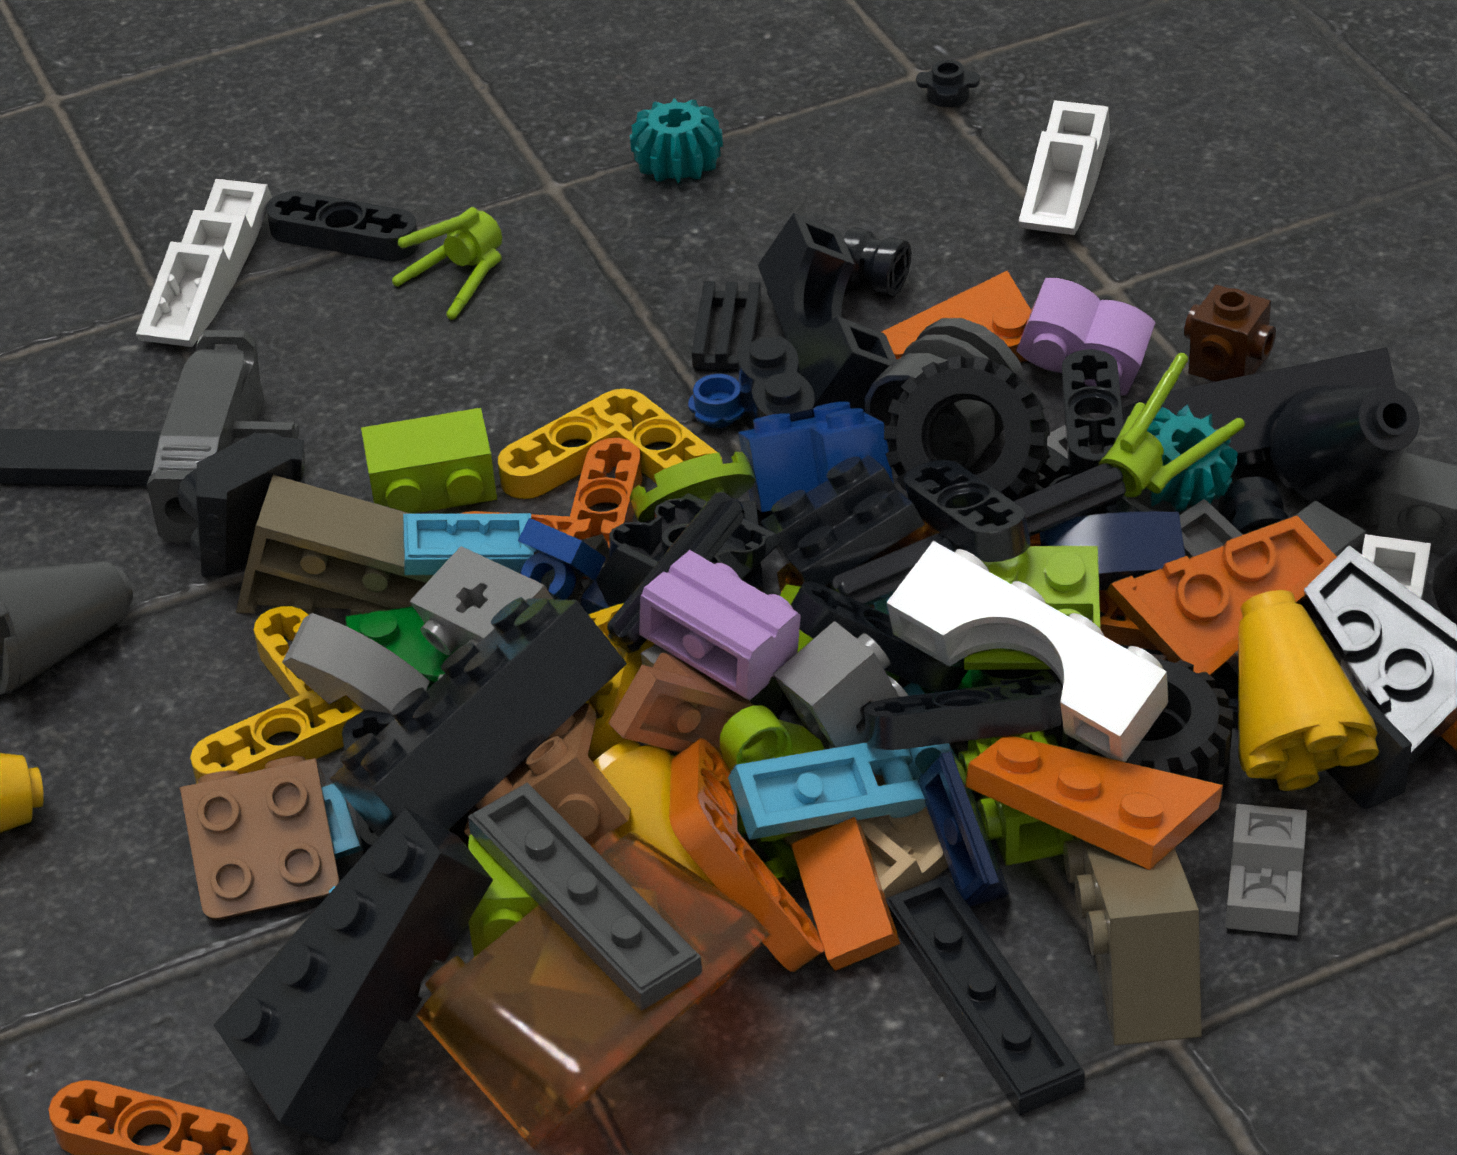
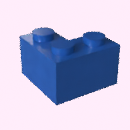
(801, 452)

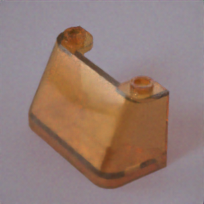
(546, 1022)

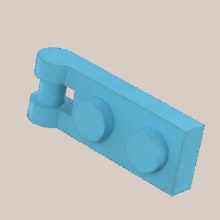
(824, 789)

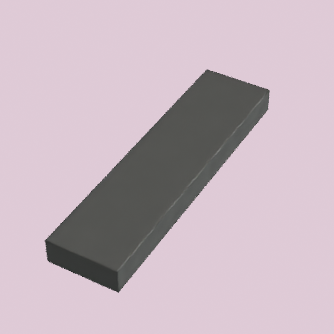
(585, 896)

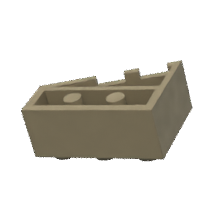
(326, 553)
(1142, 941)

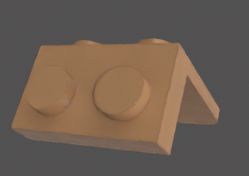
(568, 780)
(260, 837)

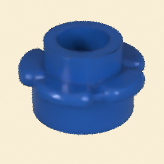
(716, 400)

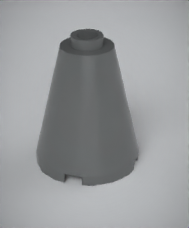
(54, 613)

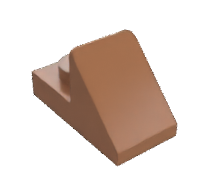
(675, 706)

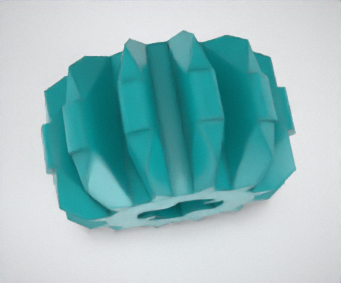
(676, 140)
(1206, 477)

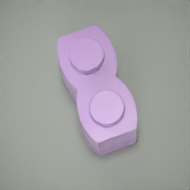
(1075, 319)

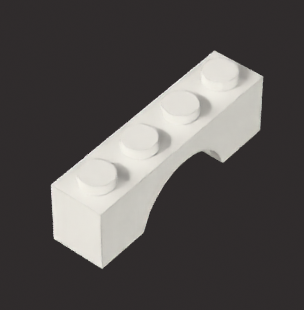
(960, 608)

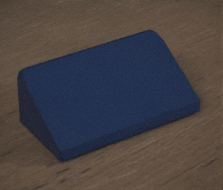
(962, 832)

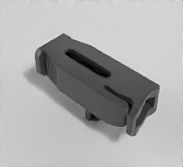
(210, 410)

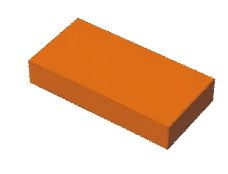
(845, 894)

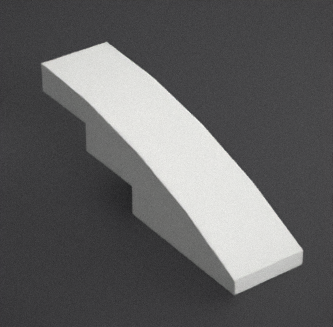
(205, 264)

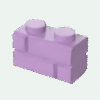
(719, 623)

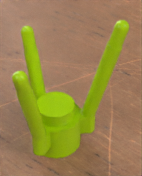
(469, 241)
(1140, 453)

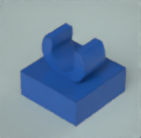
(558, 553)

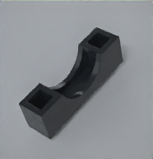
(807, 284)

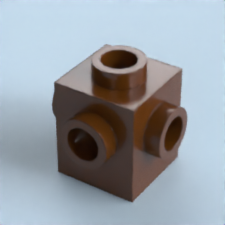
(1235, 326)

